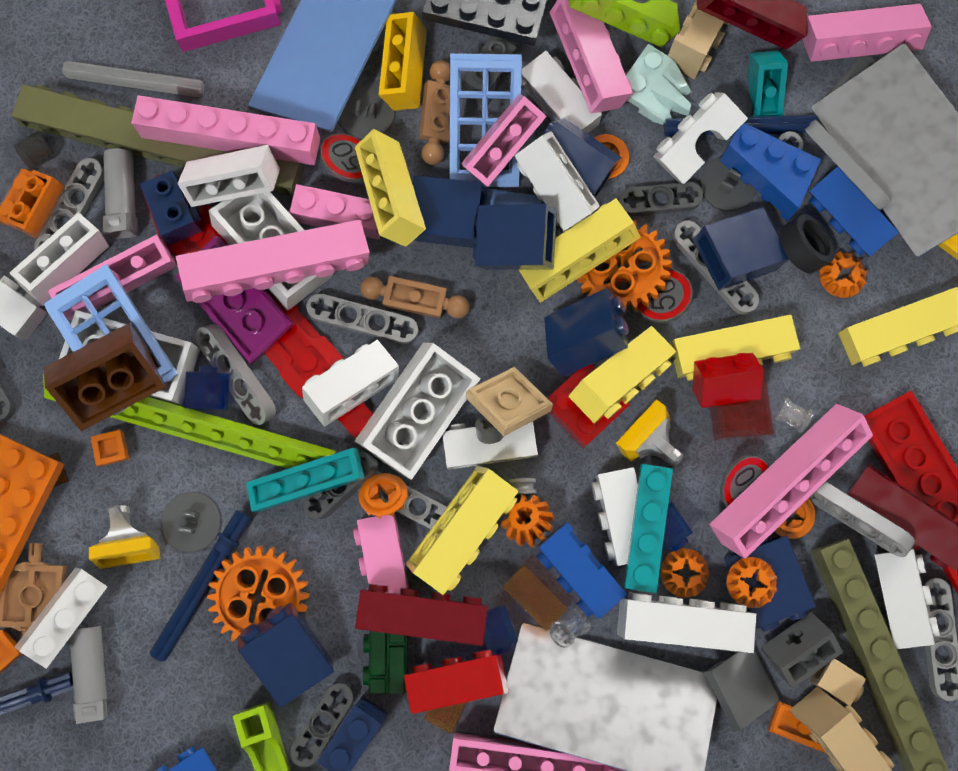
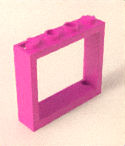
(221, 29)

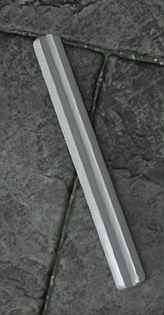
(133, 79)

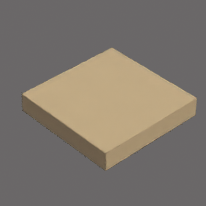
(509, 401)

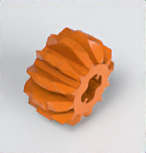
(539, 523)

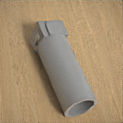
(119, 191)
(88, 675)

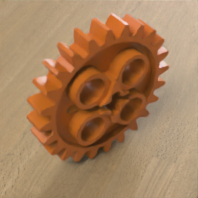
(642, 281)
(232, 588)

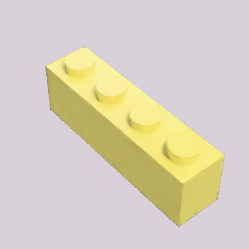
(389, 188)
(584, 248)
(901, 327)
(765, 338)
(622, 375)

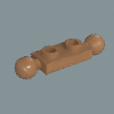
(436, 113)
(414, 297)

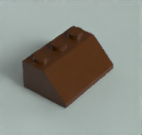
(103, 377)

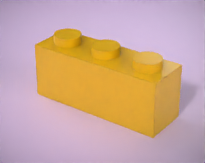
(403, 61)

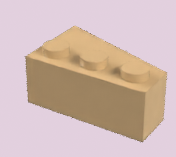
(695, 40)
(840, 733)

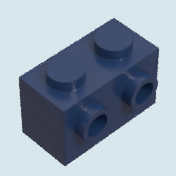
(170, 208)

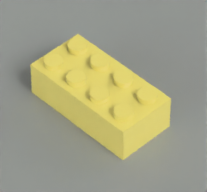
(462, 529)

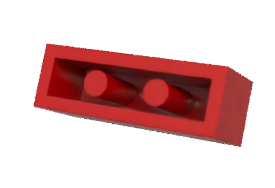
(455, 682)

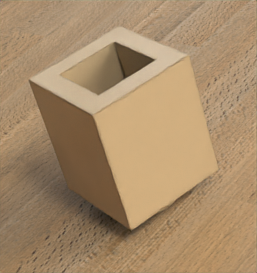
(839, 682)

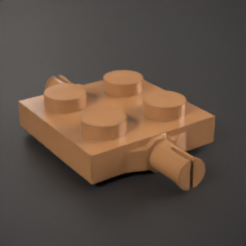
(29, 590)

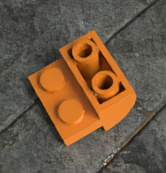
(30, 202)

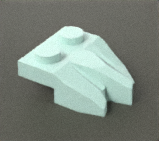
(658, 86)

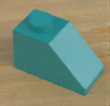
(767, 82)

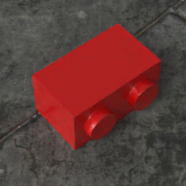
(727, 379)

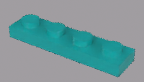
(305, 480)
(648, 528)

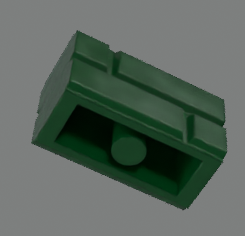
(386, 662)

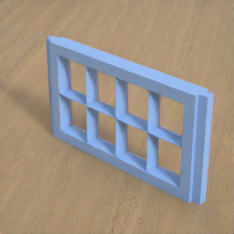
(481, 63)
(81, 291)

